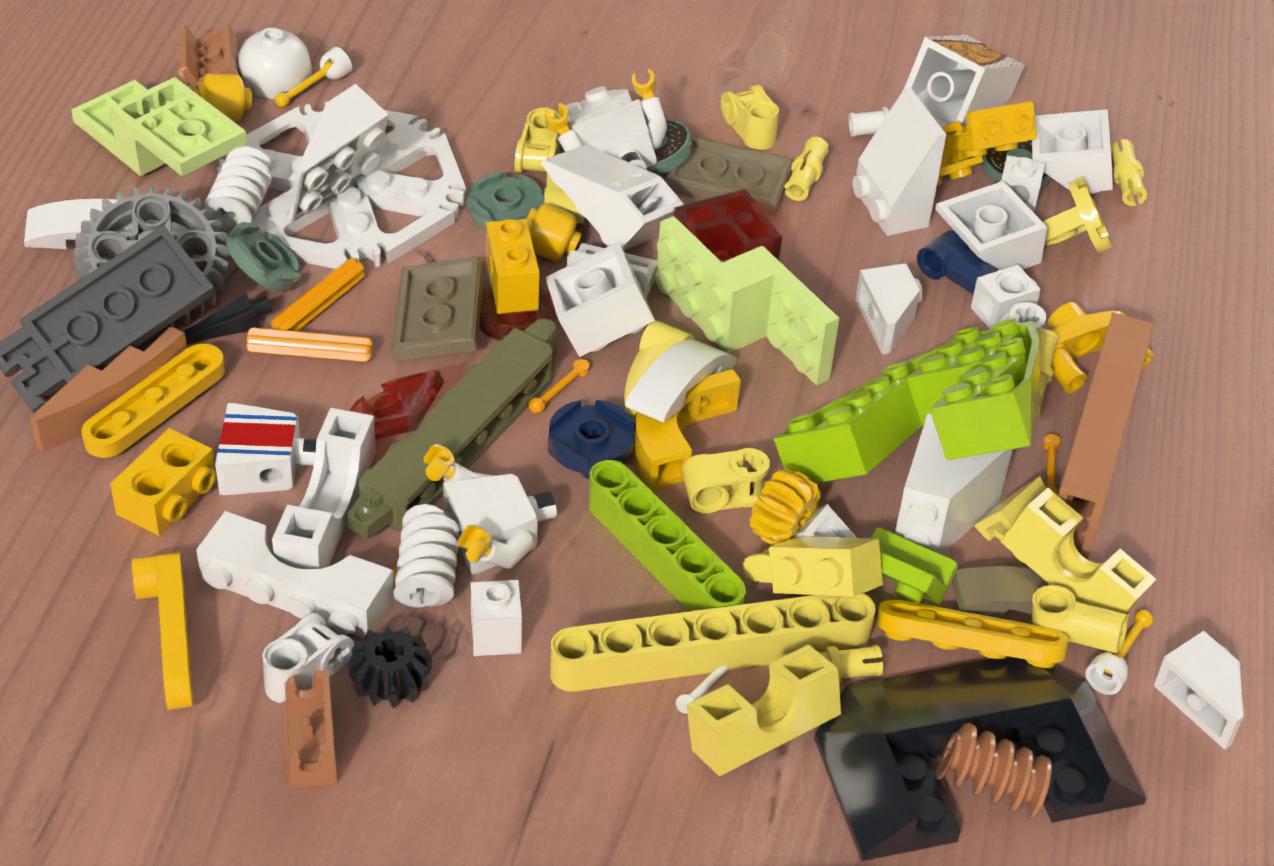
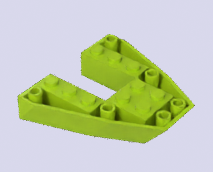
(974, 386)

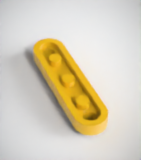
(153, 400)
(955, 629)

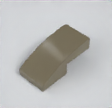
(996, 589)

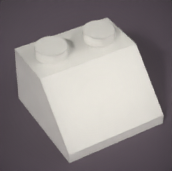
(1075, 147)
(996, 226)
(599, 299)

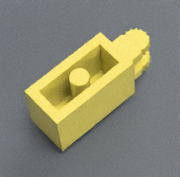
(818, 566)

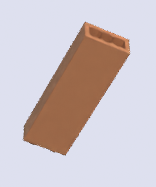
(1104, 424)

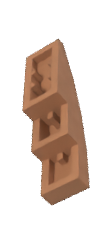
(94, 389)

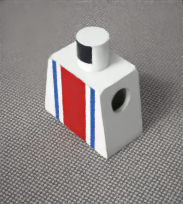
(260, 450)

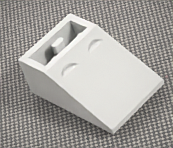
(340, 149)
(613, 194)

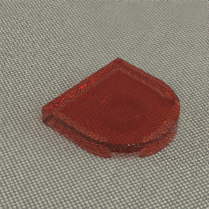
(401, 403)

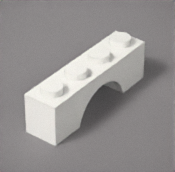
(312, 531)
(346, 594)

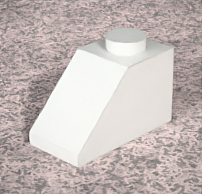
(888, 302)
(1205, 686)

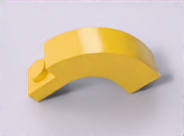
(662, 448)

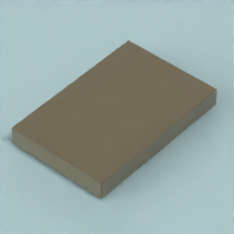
(725, 168)
(438, 309)

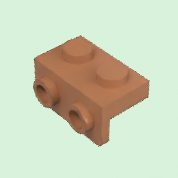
(208, 54)

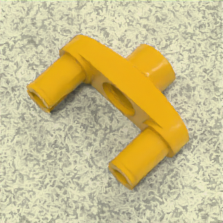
(1077, 337)

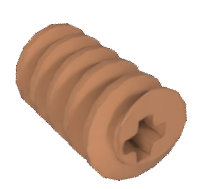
(996, 767)

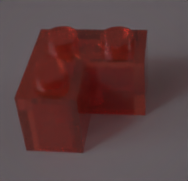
(730, 225)

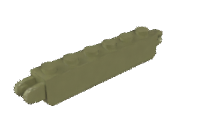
(463, 421)

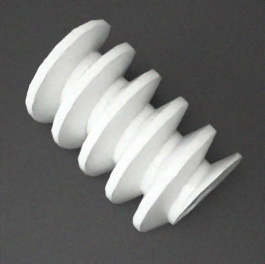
(240, 186)
(426, 557)

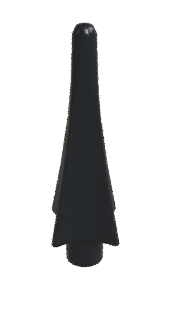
(232, 319)

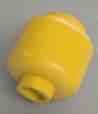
(226, 94)
(552, 231)

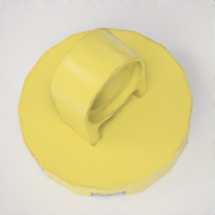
(1078, 220)

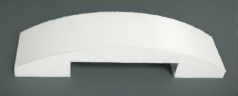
(60, 221)
(676, 371)

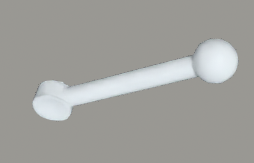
(684, 699)

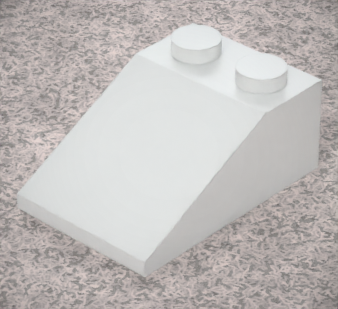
(901, 167)

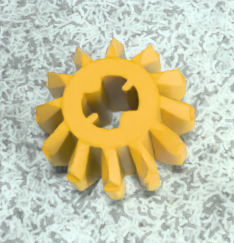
(784, 506)

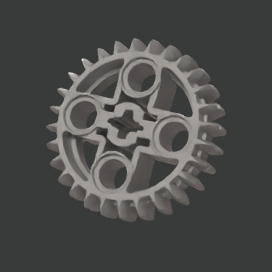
(203, 238)

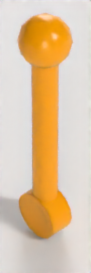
(580, 368)
(1051, 444)

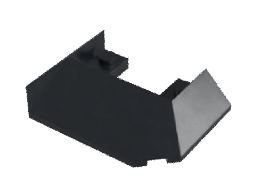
(895, 724)

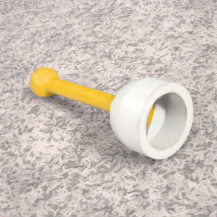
(333, 65)
(1115, 664)

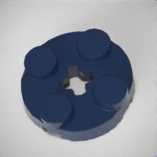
(581, 454)

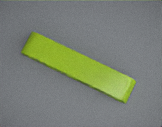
(661, 540)

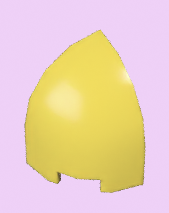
(1002, 517)

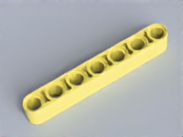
(705, 640)

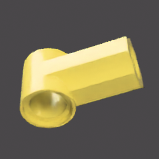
(1082, 623)

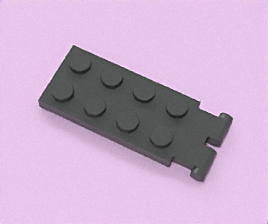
(103, 315)

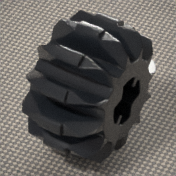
(390, 665)

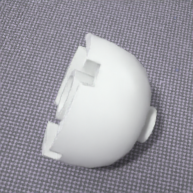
(273, 62)

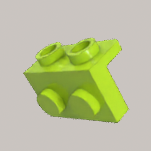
(913, 568)

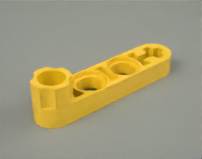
(164, 578)

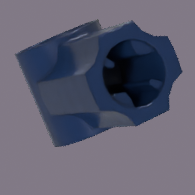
(951, 258)

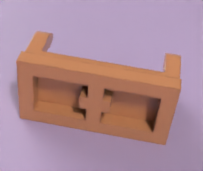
(309, 733)

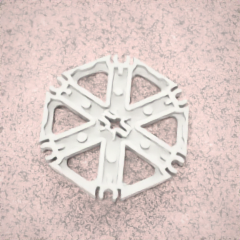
(382, 188)

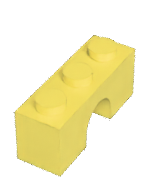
(1046, 544)
(799, 697)

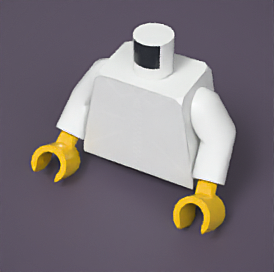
(624, 132)
(491, 510)

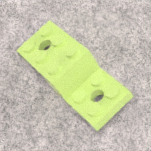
(159, 127)
(746, 300)

